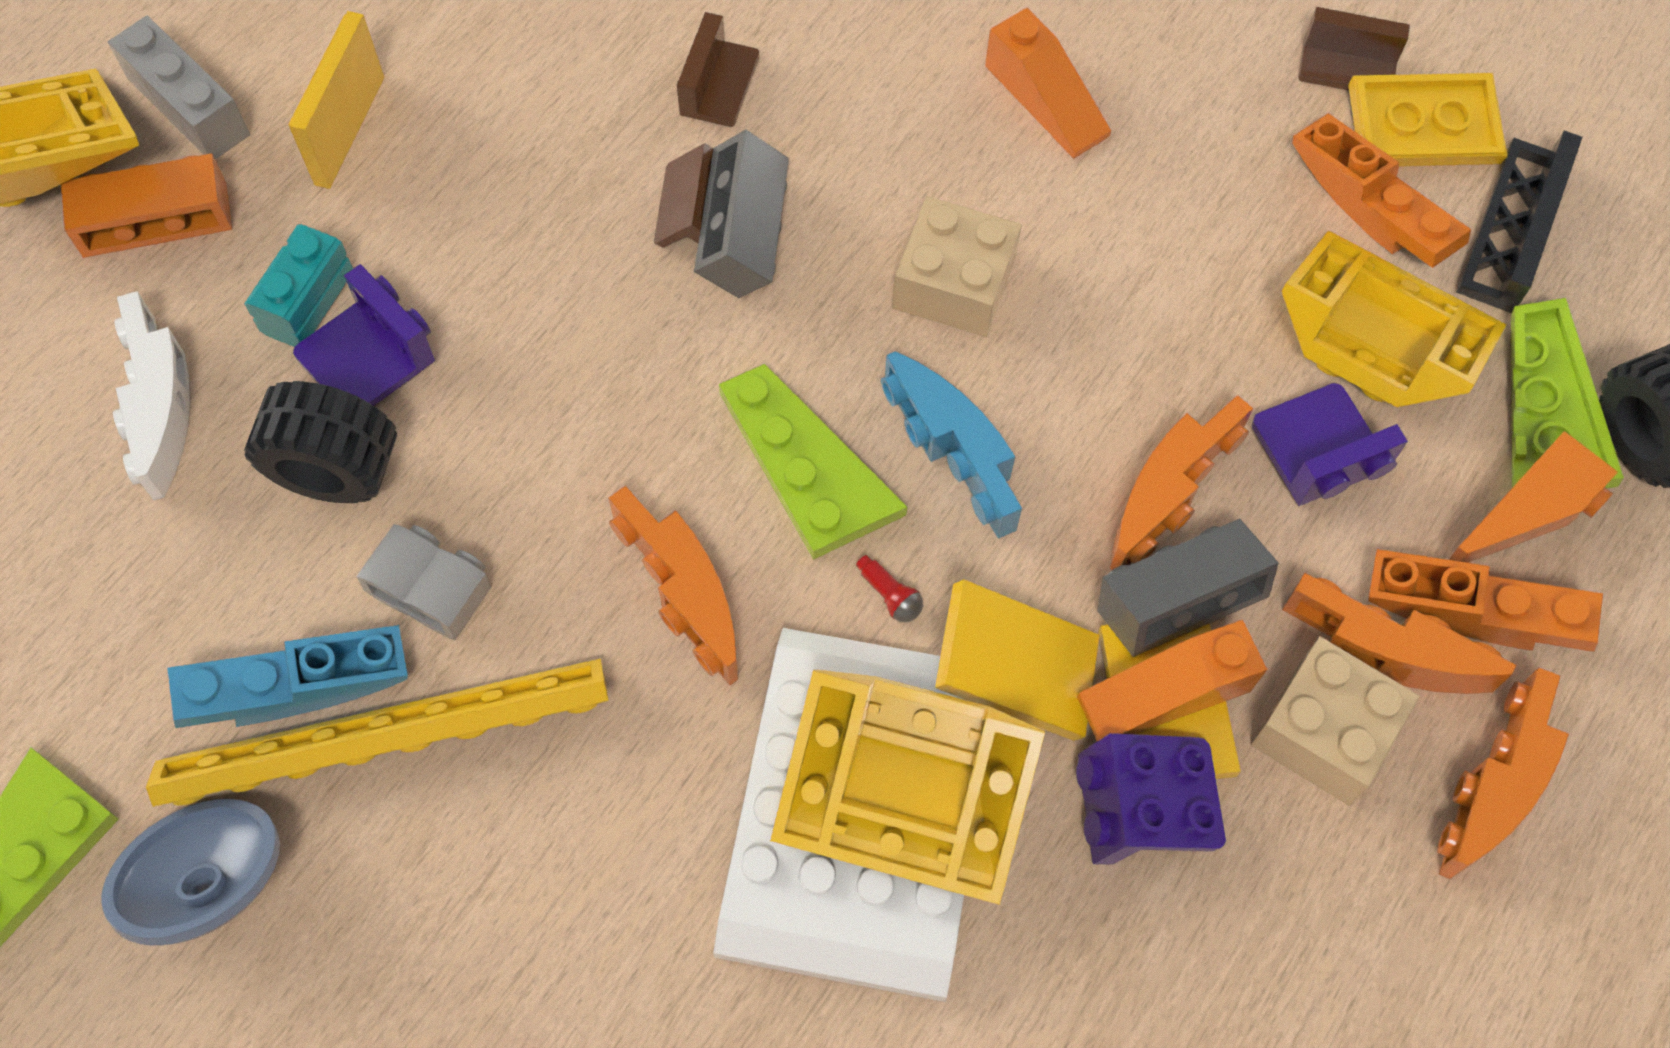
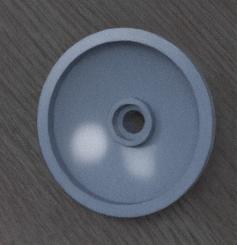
(191, 872)

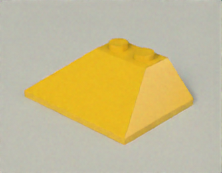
(57, 132)
(1386, 326)
(908, 783)

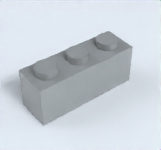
(179, 88)

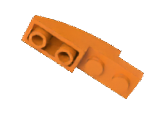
(1368, 190)
(1171, 478)
(688, 582)
(1484, 605)
(1415, 654)
(1510, 780)

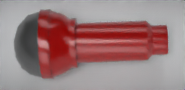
(902, 601)

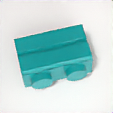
(299, 285)

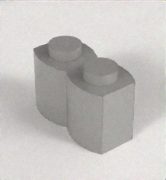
(425, 580)

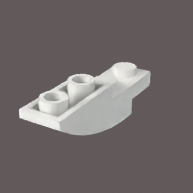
(155, 402)

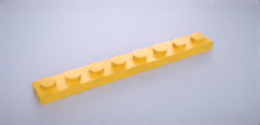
(364, 735)

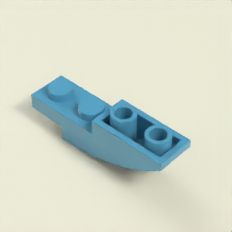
(951, 425)
(289, 682)

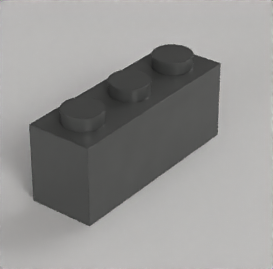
(742, 215)
(1186, 586)

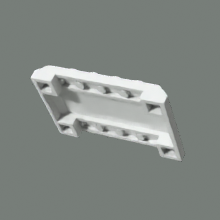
(815, 911)

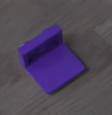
(370, 344)
(1325, 444)
(1149, 796)

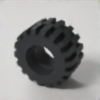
(1639, 414)
(321, 442)

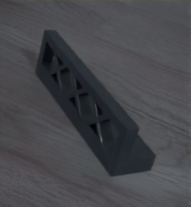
(1536, 221)

